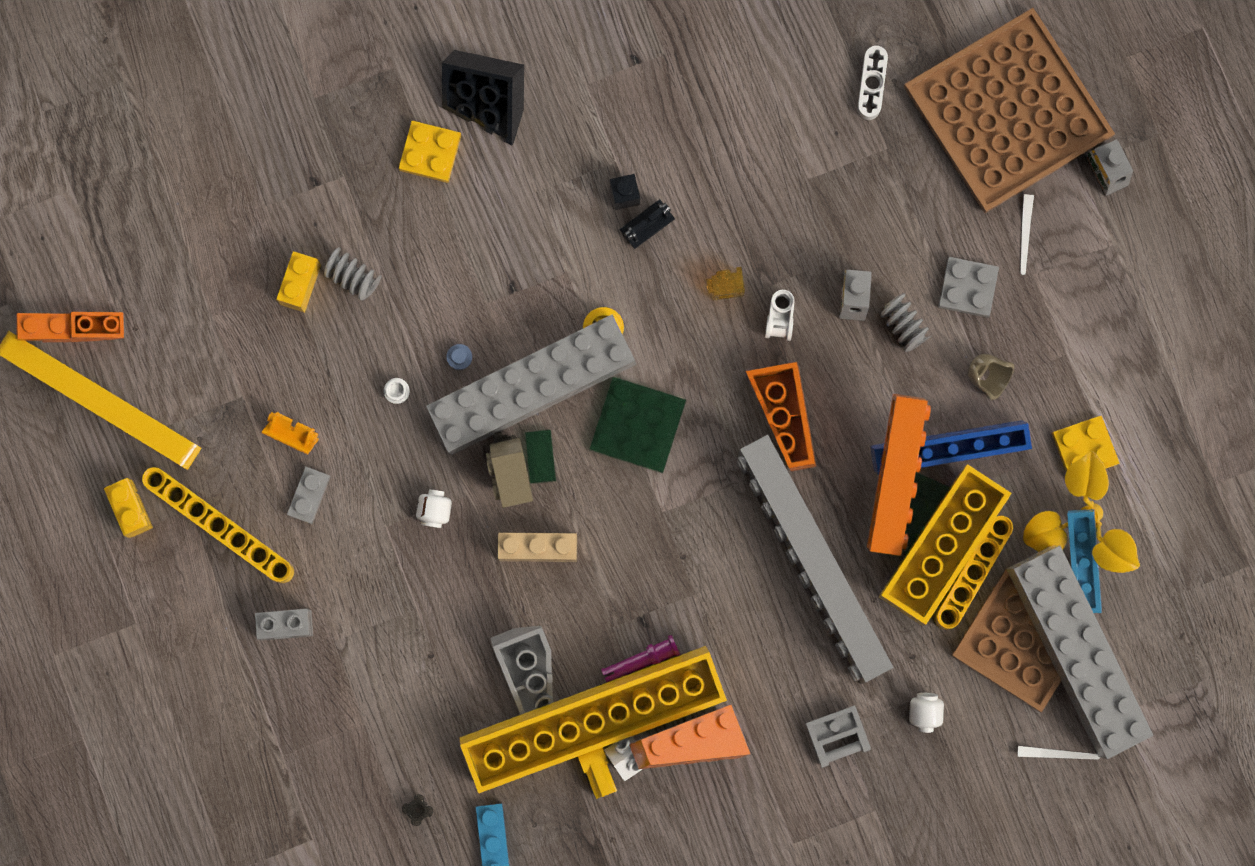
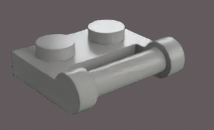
(834, 728)

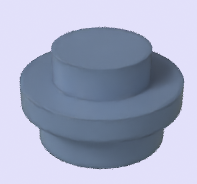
(459, 357)

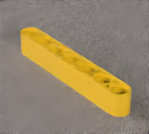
(206, 522)

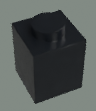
(625, 192)

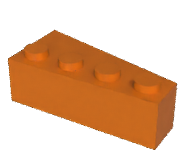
(784, 406)
(699, 740)

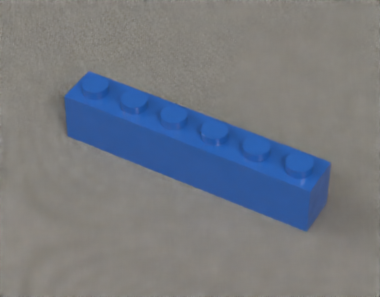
(968, 444)

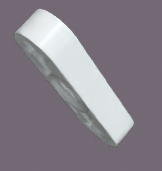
(868, 64)

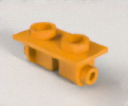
(299, 437)

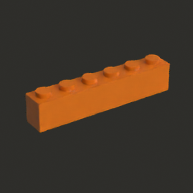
(897, 474)

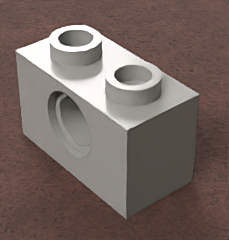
(284, 624)

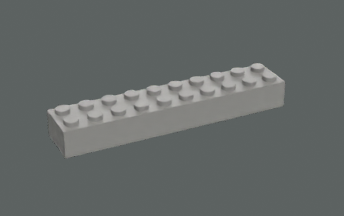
(814, 559)

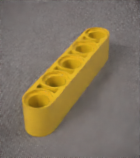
(969, 585)

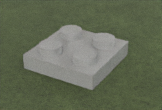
(968, 287)

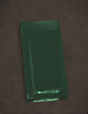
(540, 456)

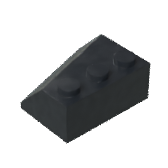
(484, 92)

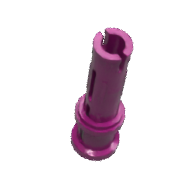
(653, 655)

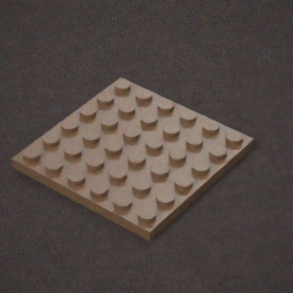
(1009, 110)

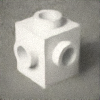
(622, 758)

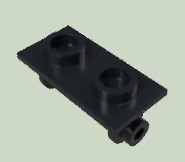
(647, 223)

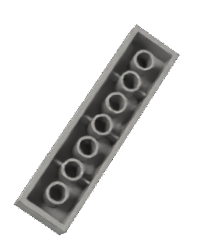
(531, 385)
(1079, 652)

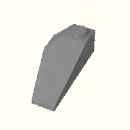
(526, 666)

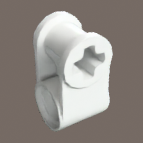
(780, 317)

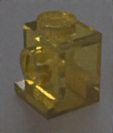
(726, 284)

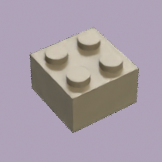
(510, 471)

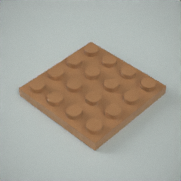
(1008, 648)

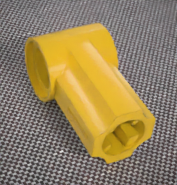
(596, 767)

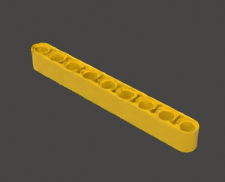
(99, 400)

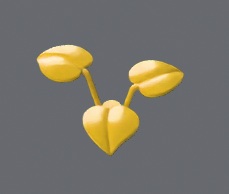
(1087, 479)

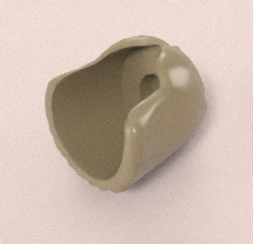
(998, 378)

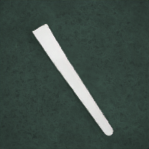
(1026, 221)
(1049, 753)

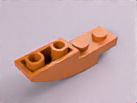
(69, 327)

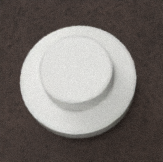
(396, 391)

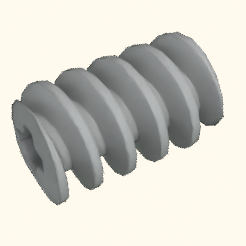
(350, 275)
(904, 323)

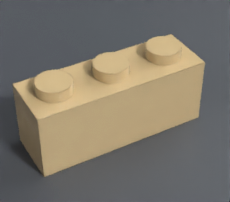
(537, 547)

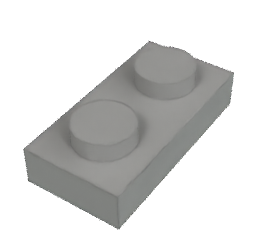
(308, 495)

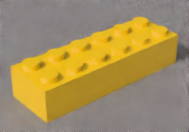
(945, 545)

